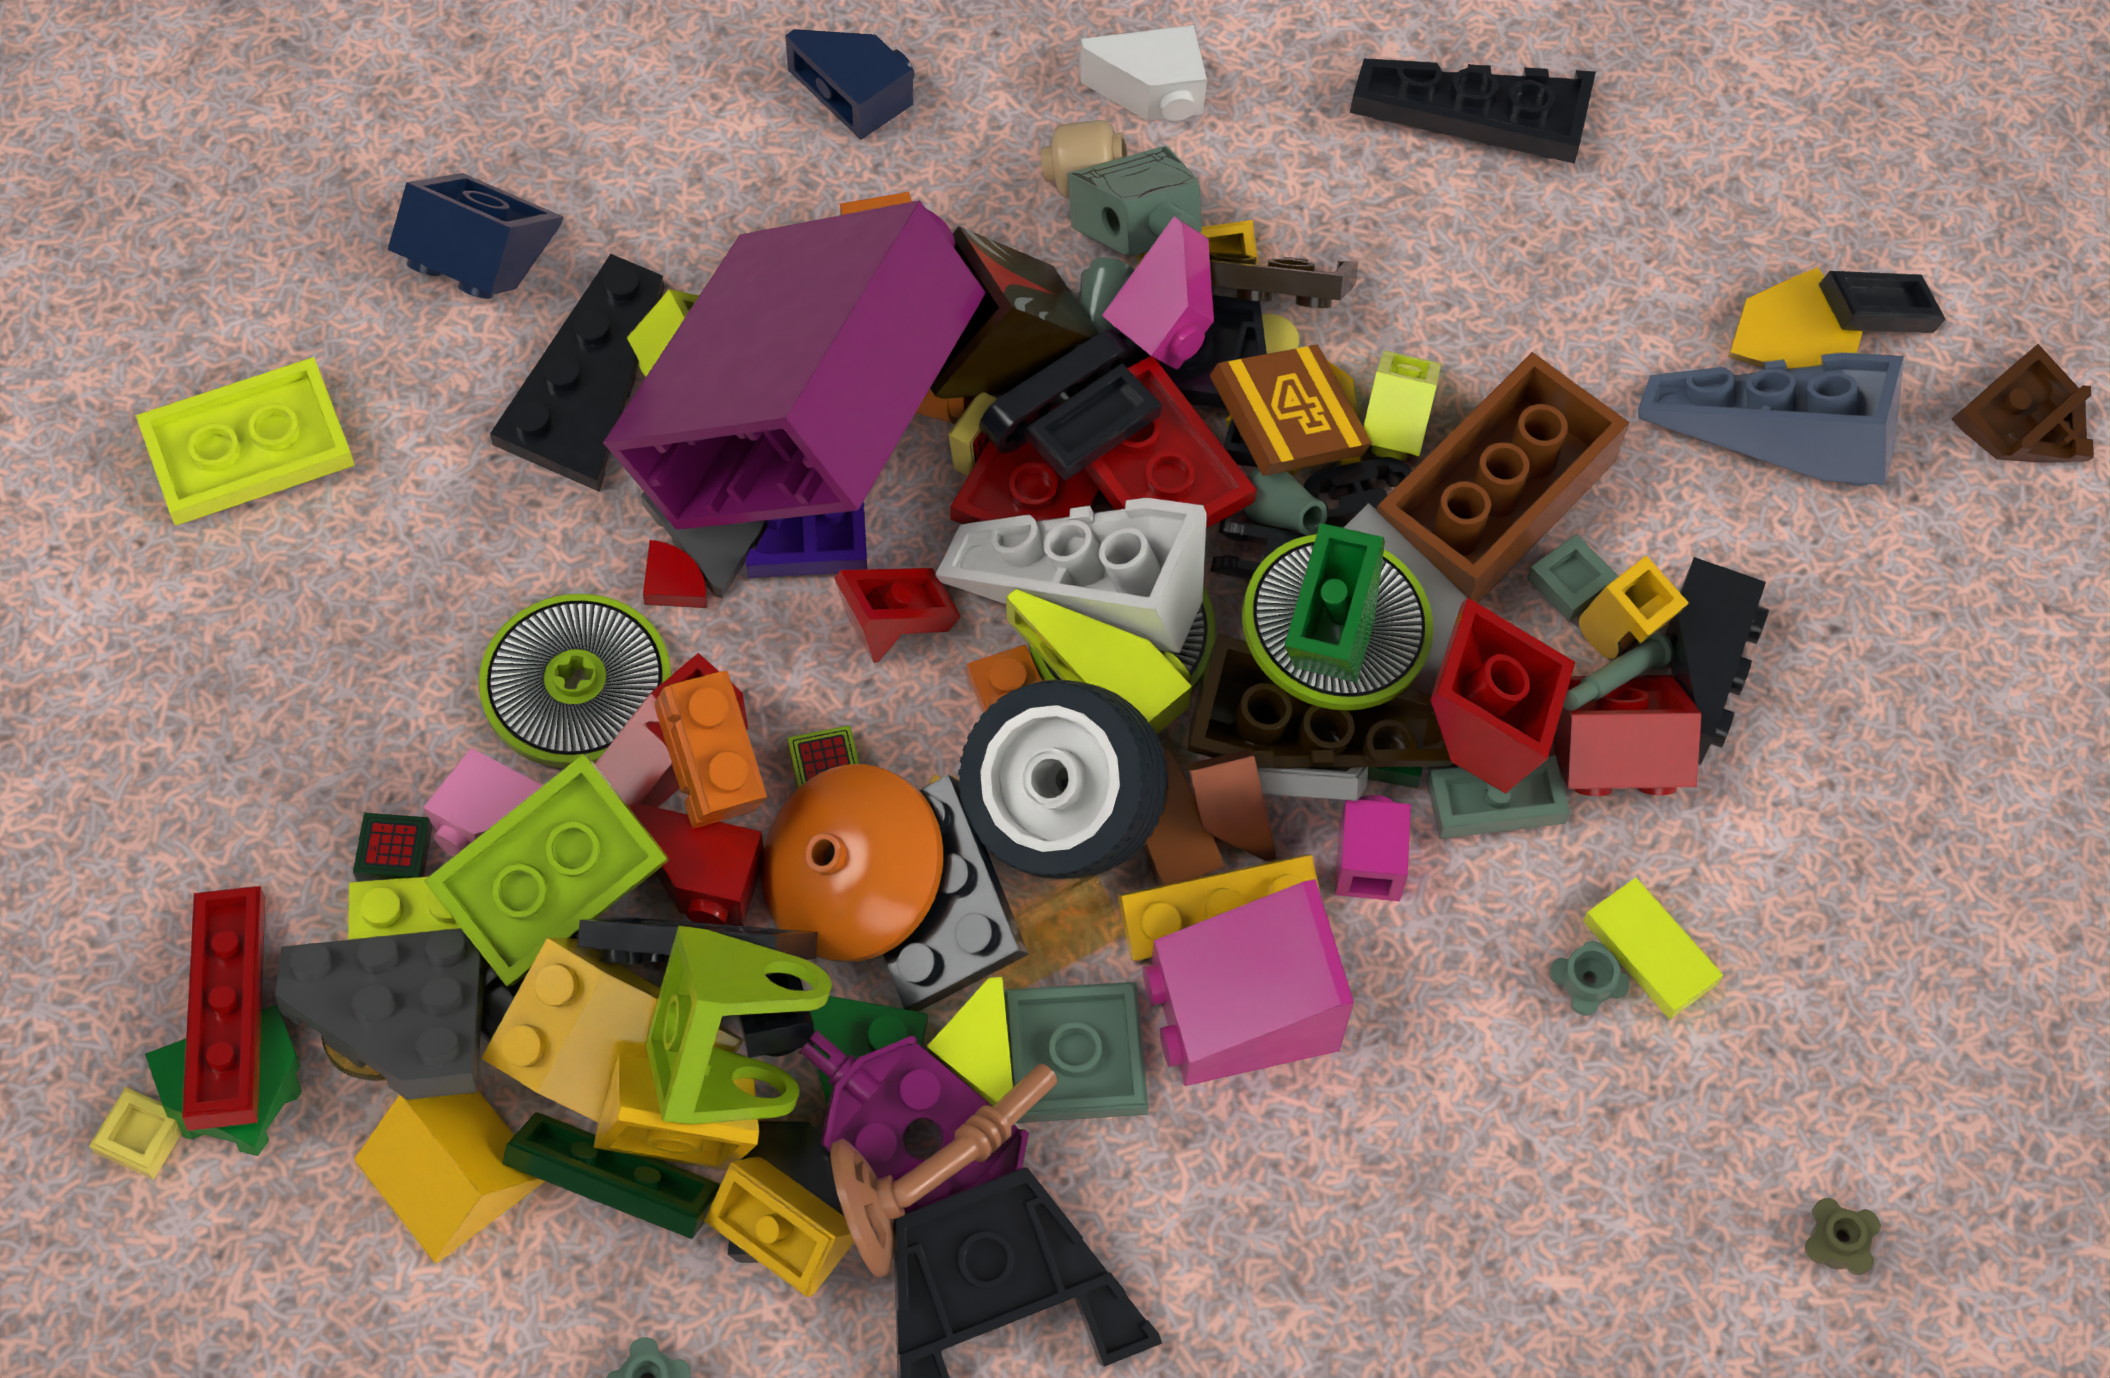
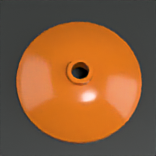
(881, 867)

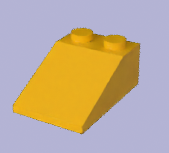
(573, 1023)

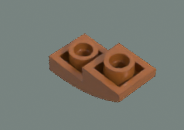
(1179, 844)

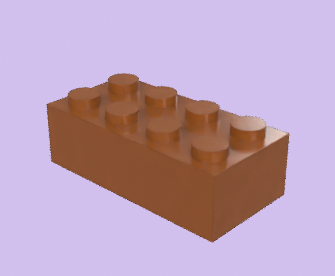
(1505, 475)

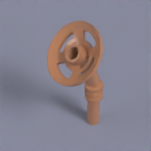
(877, 1201)

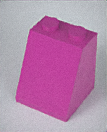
(1251, 987)

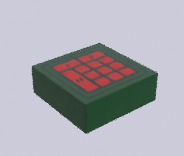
(392, 847)

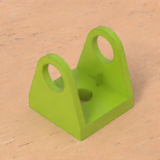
(710, 979)

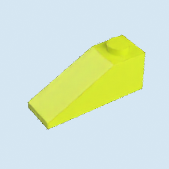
(1103, 656)

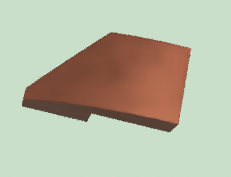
(1233, 802)

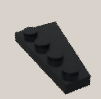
(1504, 111)

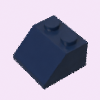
(470, 233)

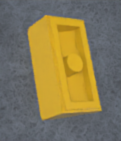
(779, 1223)

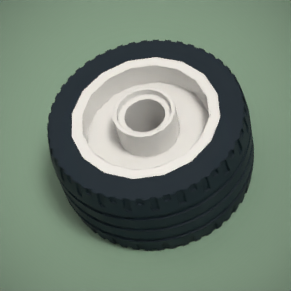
(1016, 769)

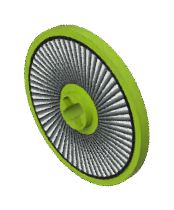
(1396, 644)
(541, 647)

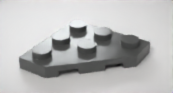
(394, 1005)

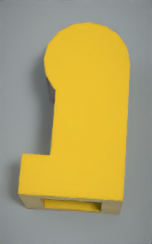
(1630, 609)

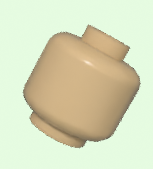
(1079, 147)

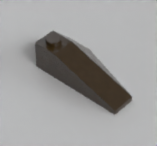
(1247, 710)

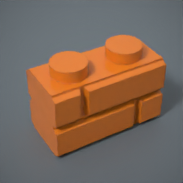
(710, 749)

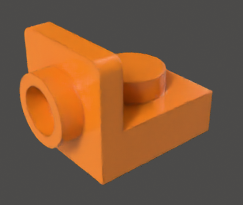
(1001, 674)

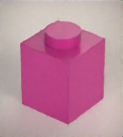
(1373, 848)

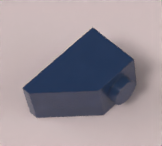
(852, 76)

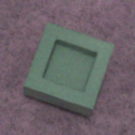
(1571, 577)

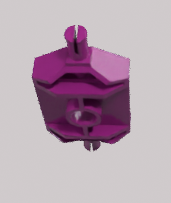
(888, 1090)

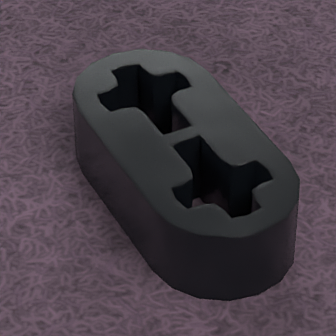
(1355, 486)

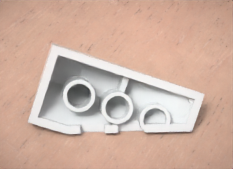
(1117, 566)

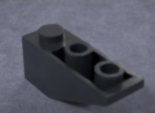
(1711, 640)

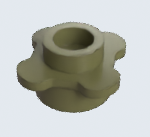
(1827, 1249)

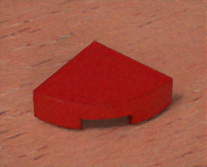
(672, 578)

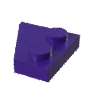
(810, 545)

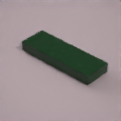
(616, 1179)

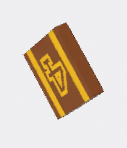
(1290, 409)

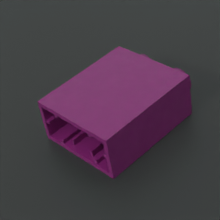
(798, 368)

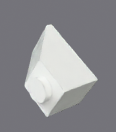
(1147, 71)

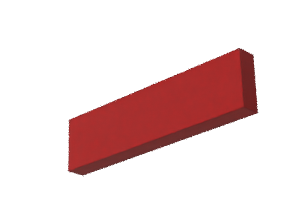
(224, 1009)

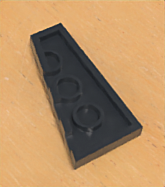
(582, 378)

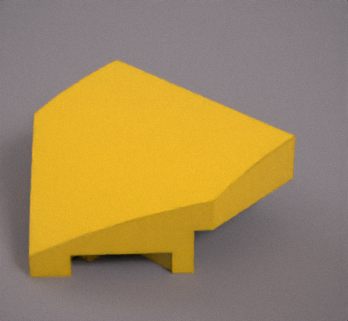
(1791, 324)

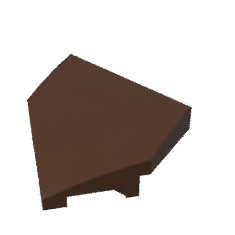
(2030, 414)

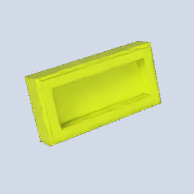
(1653, 948)

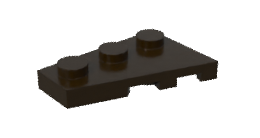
(1282, 276)

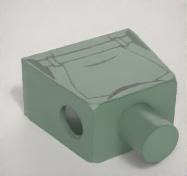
(1133, 199)

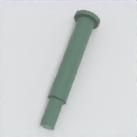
(1651, 653)

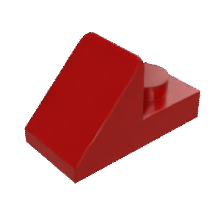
(894, 603)

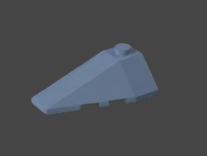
(1813, 419)

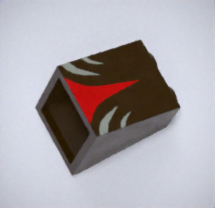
(1018, 326)

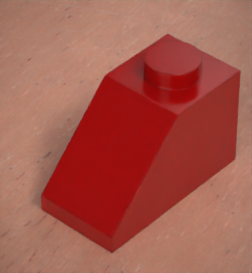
(709, 866)

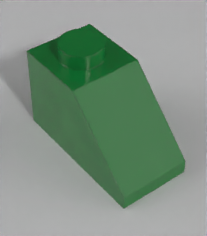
(1336, 603)

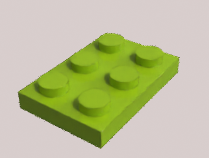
(546, 868)

